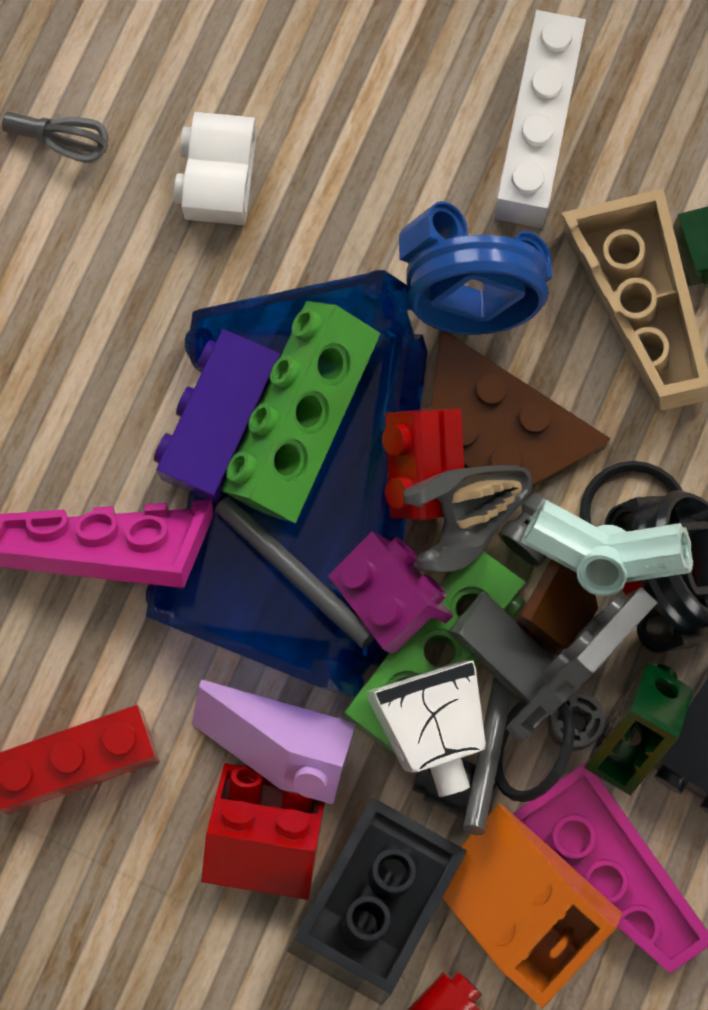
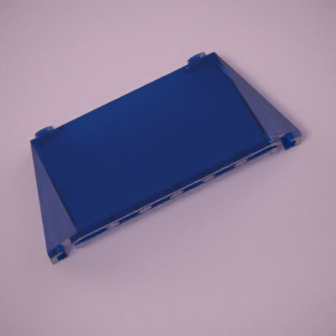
(232, 589)

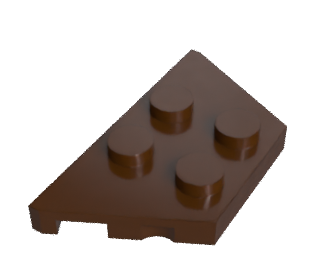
(508, 418)

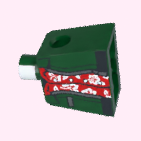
(657, 708)

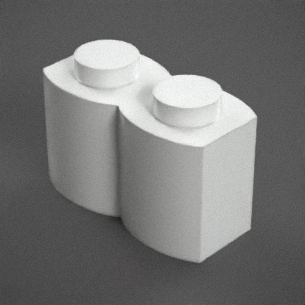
(217, 168)

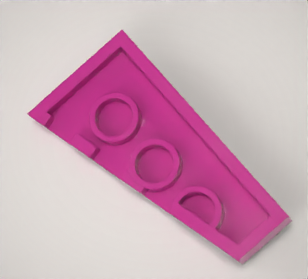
(127, 547)
(600, 842)

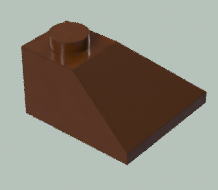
(557, 609)

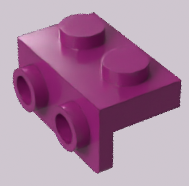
(389, 590)

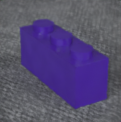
(215, 415)

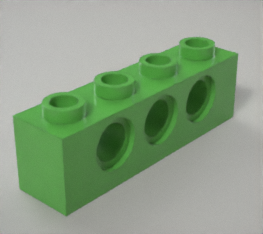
(322, 399)
(480, 576)

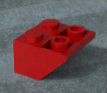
(261, 836)

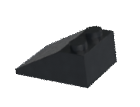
(377, 901)

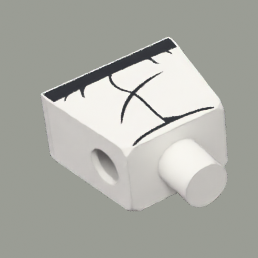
(433, 722)

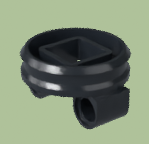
(678, 597)

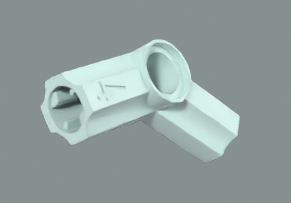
(629, 554)

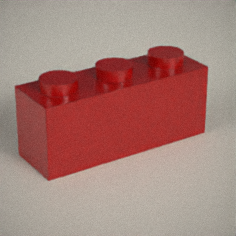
(75, 759)

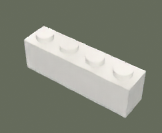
(539, 119)

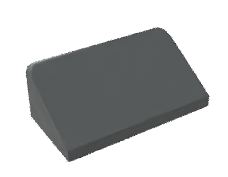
(502, 647)

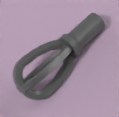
(44, 132)

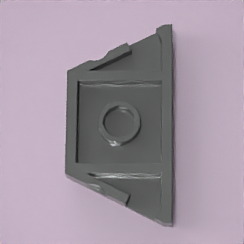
(582, 658)

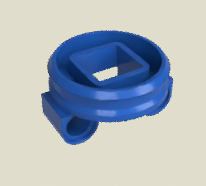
(445, 258)

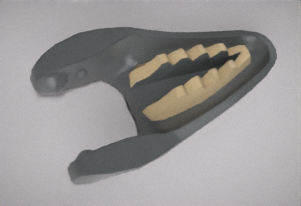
(473, 509)

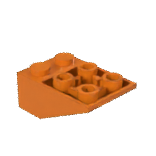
(528, 906)

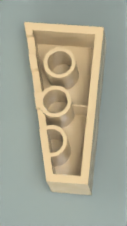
(641, 282)

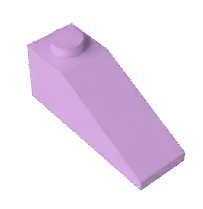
(278, 740)

